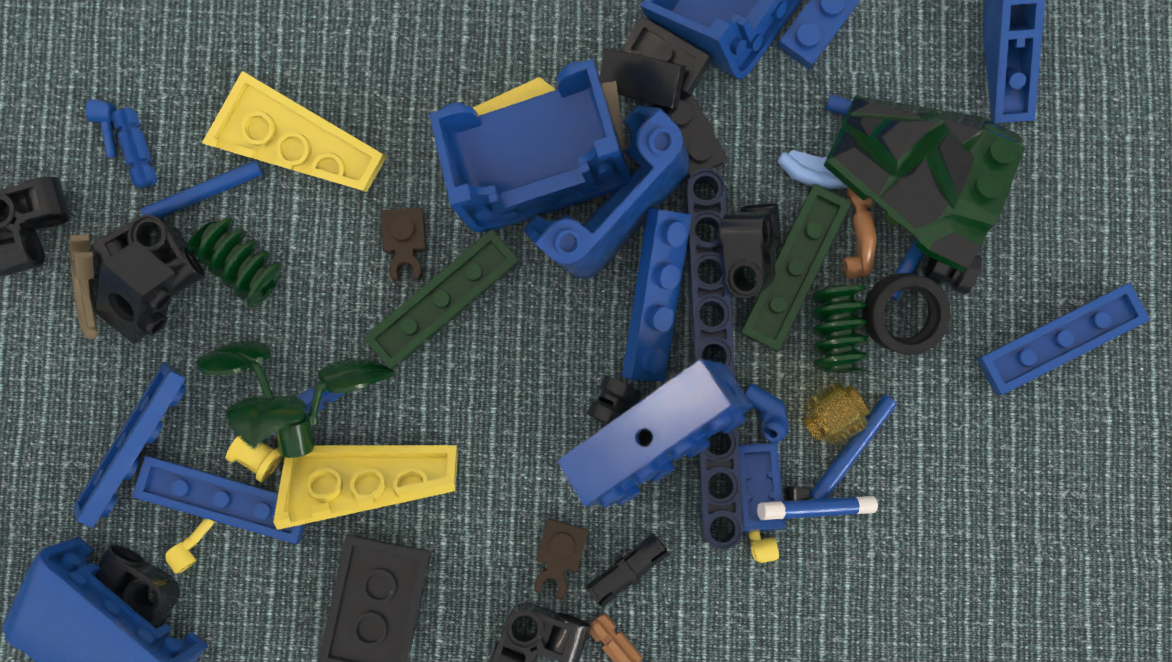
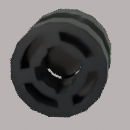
(958, 281)
(614, 400)

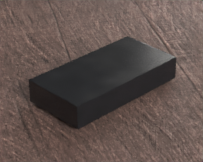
(643, 77)

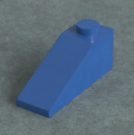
(1013, 57)

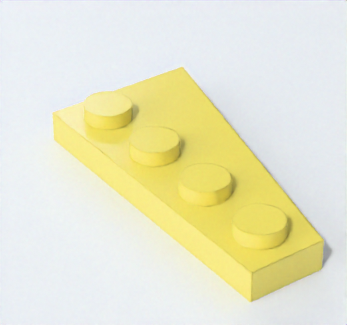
(283, 133)
(361, 478)

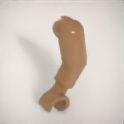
(866, 240)

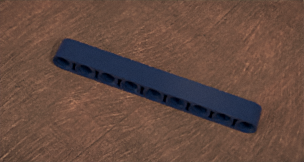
(720, 337)

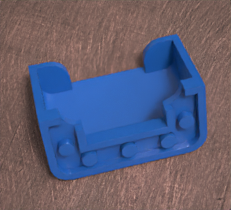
(726, 30)
(531, 153)
(660, 169)
(73, 617)

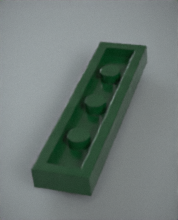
(796, 268)
(441, 300)

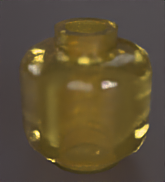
(836, 414)

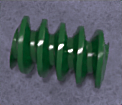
(235, 261)
(839, 329)

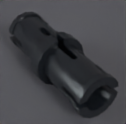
(627, 570)

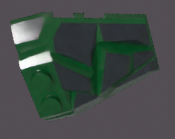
(929, 171)

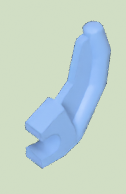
(809, 170)

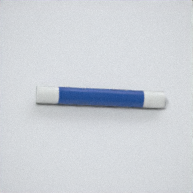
(816, 507)

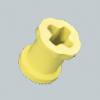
(260, 461)

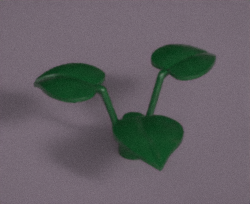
(261, 416)

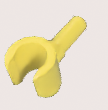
(763, 549)
(180, 556)

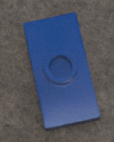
(759, 483)

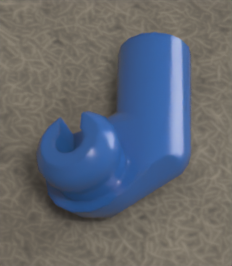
(771, 411)

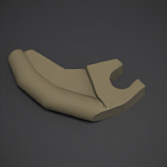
(82, 271)

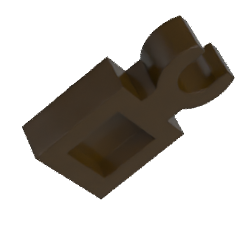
(404, 235)
(561, 550)

